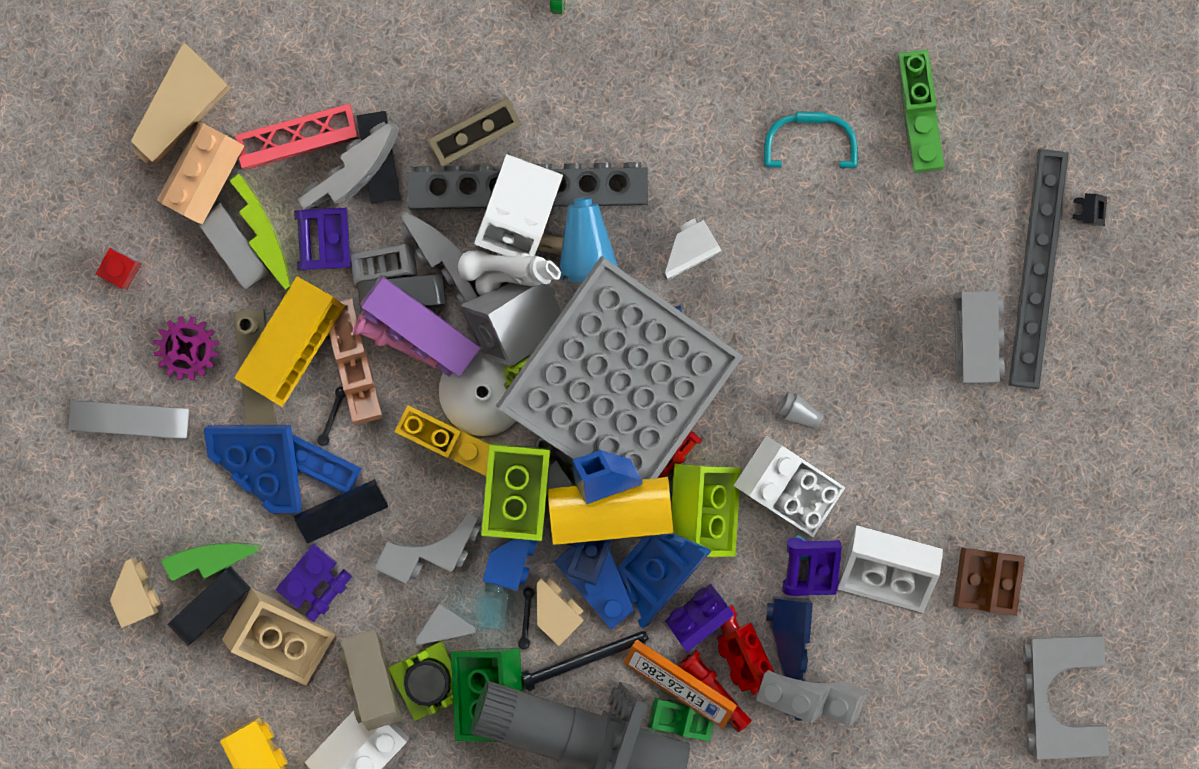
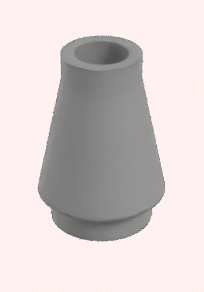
(799, 411)

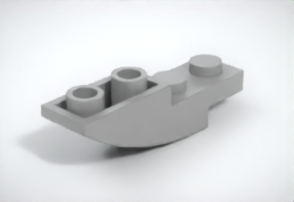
(361, 162)
(435, 250)

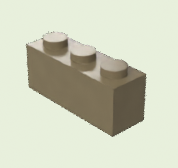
(474, 131)
(370, 680)

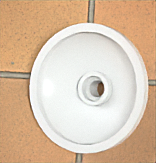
(464, 406)

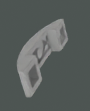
(128, 419)

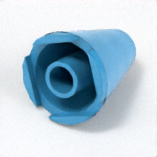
(584, 240)

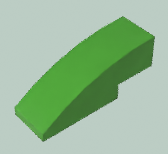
(207, 558)

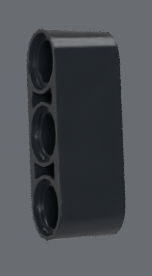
(209, 606)

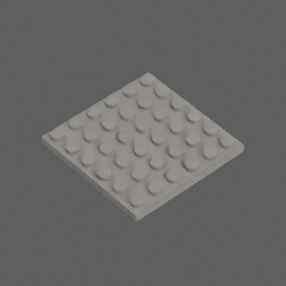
(619, 374)

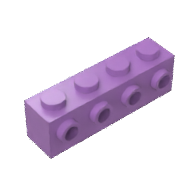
(420, 326)

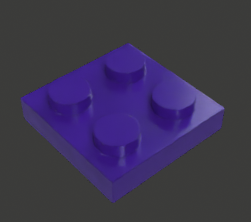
(699, 617)

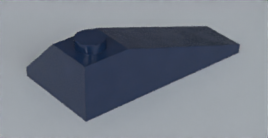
(791, 631)

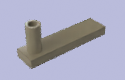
(248, 328)

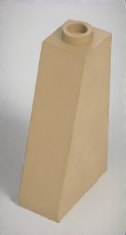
(180, 102)

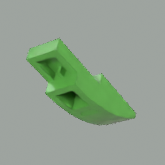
(920, 111)

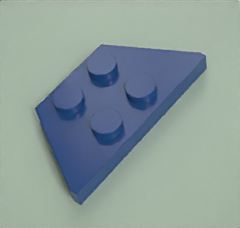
(658, 570)

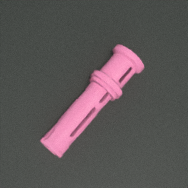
(381, 337)

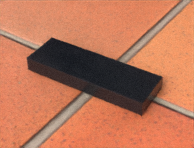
(384, 184)
(341, 511)

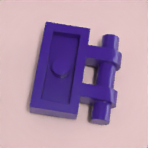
(307, 576)

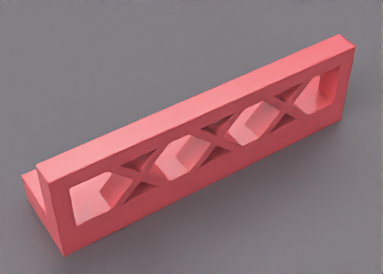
(301, 146)

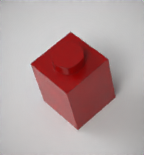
(118, 268)

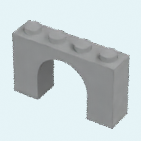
(1046, 659)

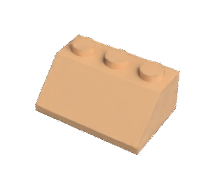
(200, 173)

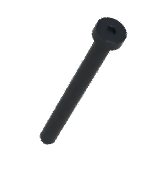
(581, 660)

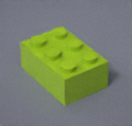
(515, 491)

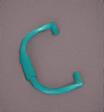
(811, 117)

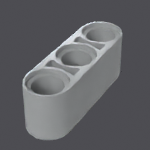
(233, 246)

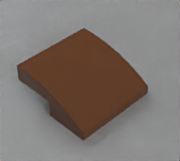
(989, 581)

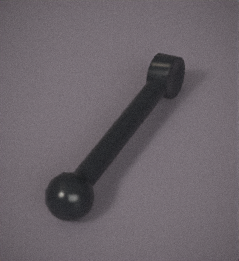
(324, 439)
(524, 642)

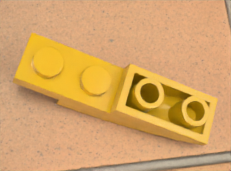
(444, 439)

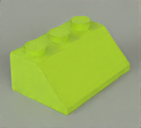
(706, 506)

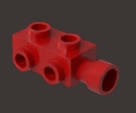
(744, 654)

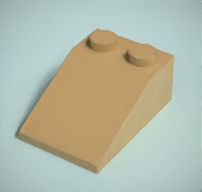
(277, 637)

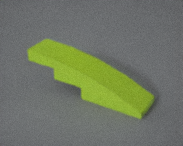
(266, 242)

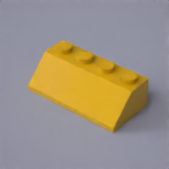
(252, 747)

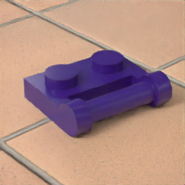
(332, 237)
(821, 569)

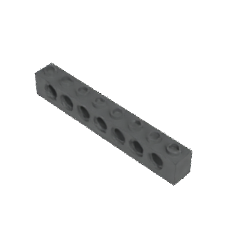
(421, 197)

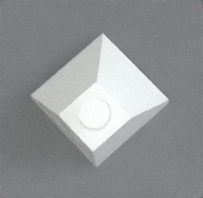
(691, 248)

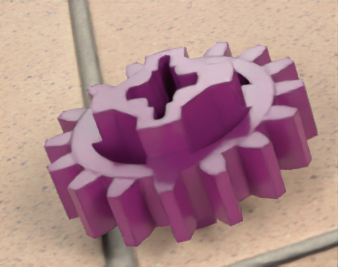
(177, 335)

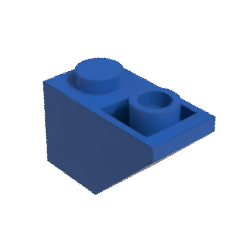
(604, 475)
(507, 563)

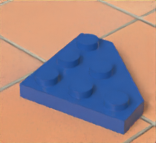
(259, 462)

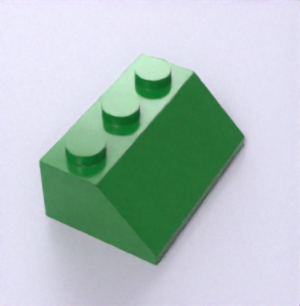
(470, 673)

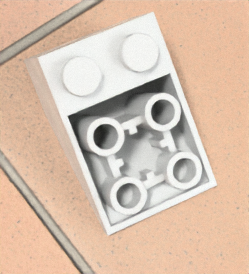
(518, 208)
(789, 486)

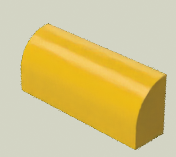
(289, 341)
(627, 514)

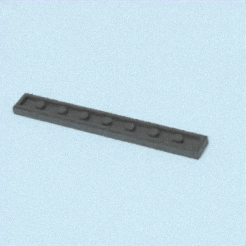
(1038, 269)

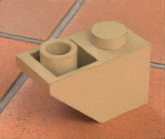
(131, 596)
(554, 613)

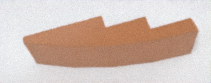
(354, 367)

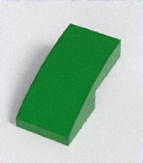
(679, 719)

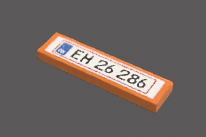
(680, 684)

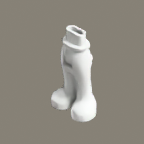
(492, 270)

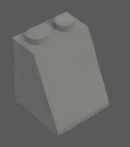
(512, 320)

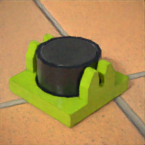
(424, 680)

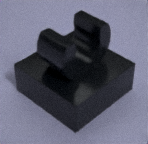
(1094, 209)

